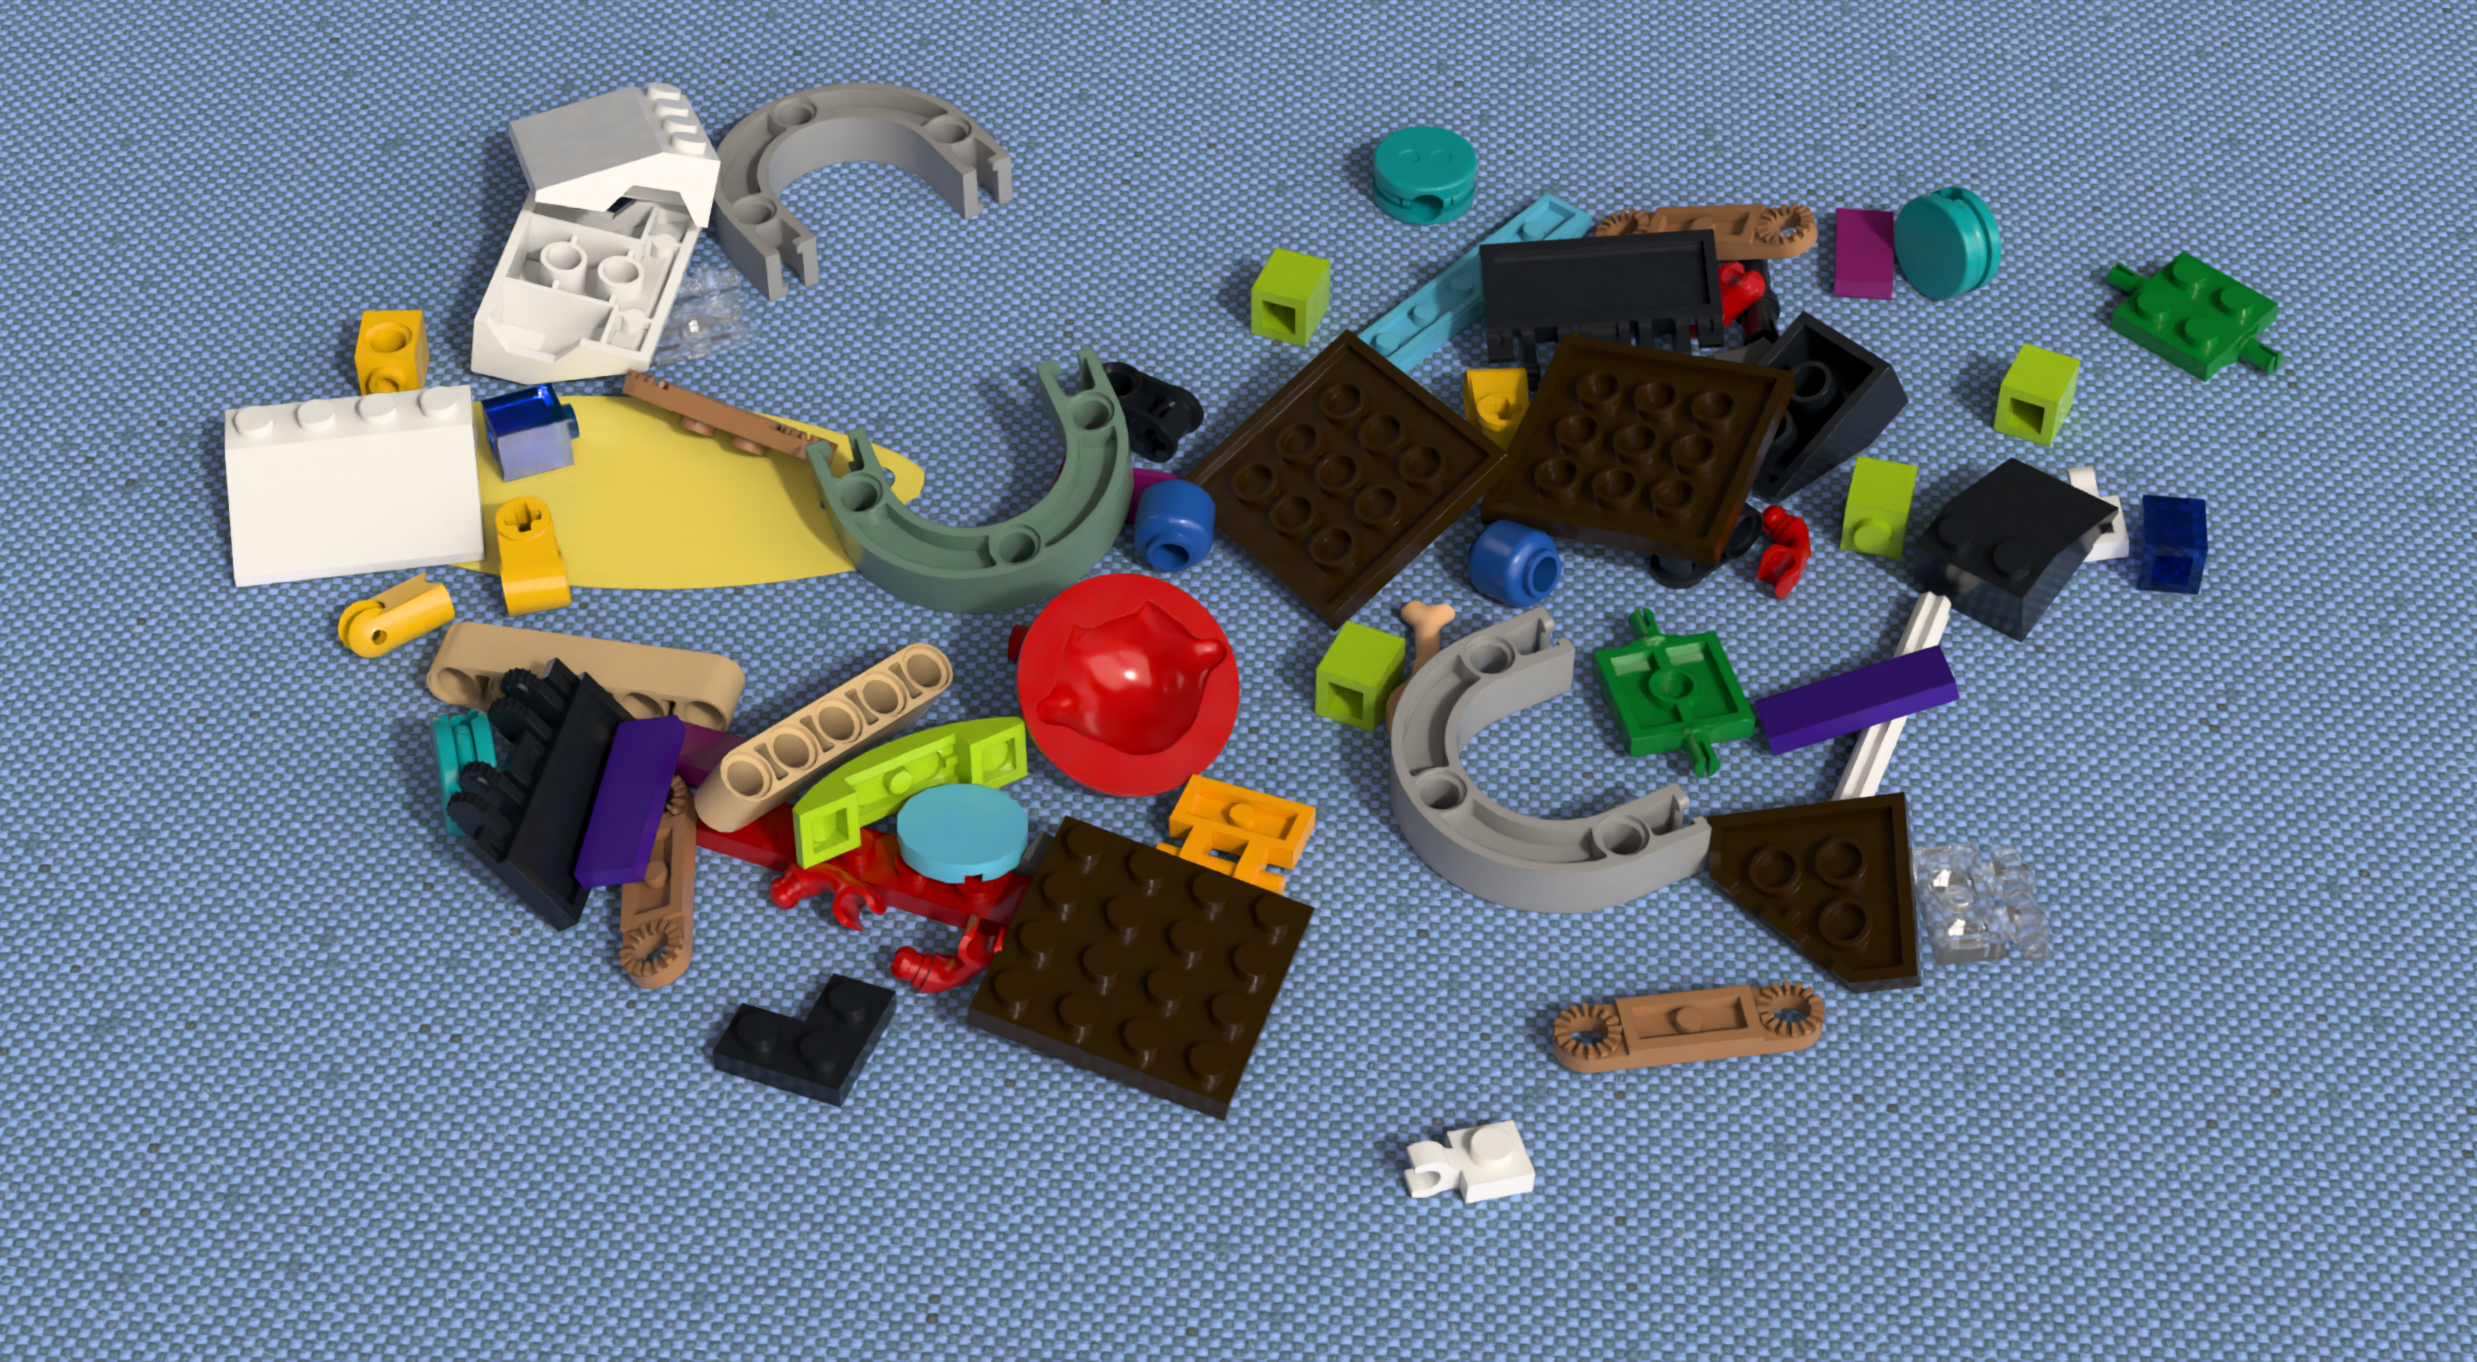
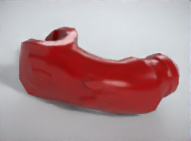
(1737, 292)
(1787, 559)
(824, 877)
(942, 972)

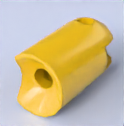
(395, 617)

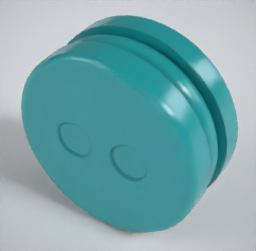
(1424, 175)
(1947, 243)
(452, 748)

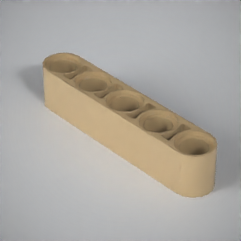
(639, 676)
(822, 737)

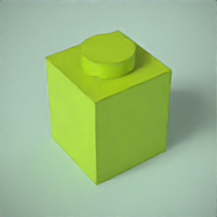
(1290, 296)
(2036, 394)
(1878, 507)
(1359, 675)

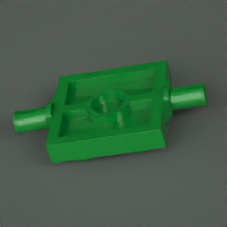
(2194, 317)
(1673, 693)

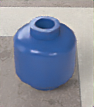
(1174, 524)
(1514, 563)

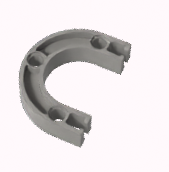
(831, 128)
(1500, 852)

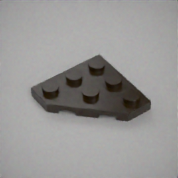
(1828, 884)

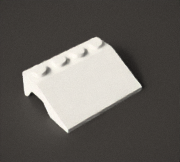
(618, 146)
(582, 291)
(353, 485)

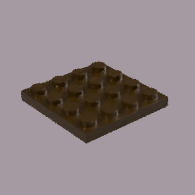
(1640, 448)
(1345, 478)
(1142, 967)

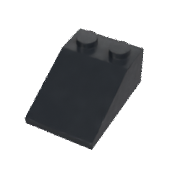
(1836, 410)
(2009, 546)

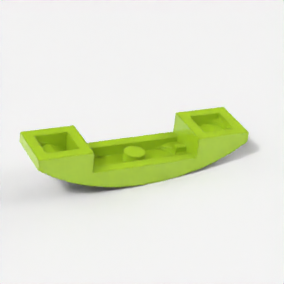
(884, 779)

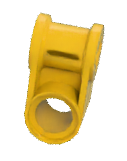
(1496, 401)
(531, 558)

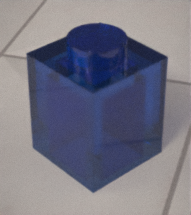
(529, 431)
(2170, 544)

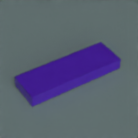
(1857, 700)
(630, 802)

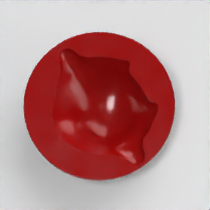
(1127, 685)

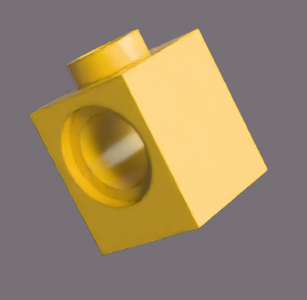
(392, 351)

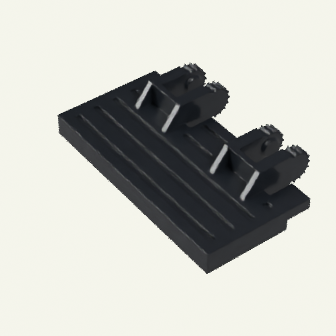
(1601, 291)
(538, 808)

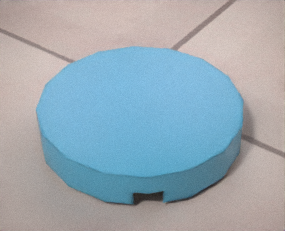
(962, 832)

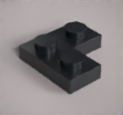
(810, 1056)

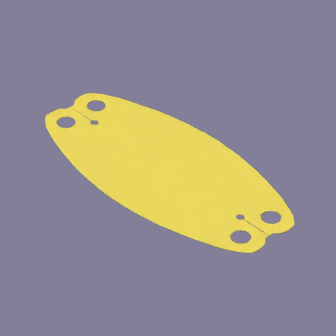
(679, 506)

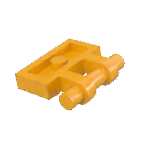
(1241, 823)

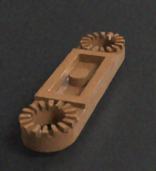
(1739, 230)
(706, 414)
(662, 905)
(1688, 1027)

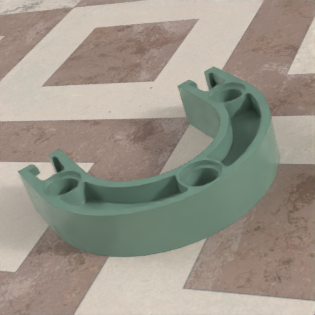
(977, 566)

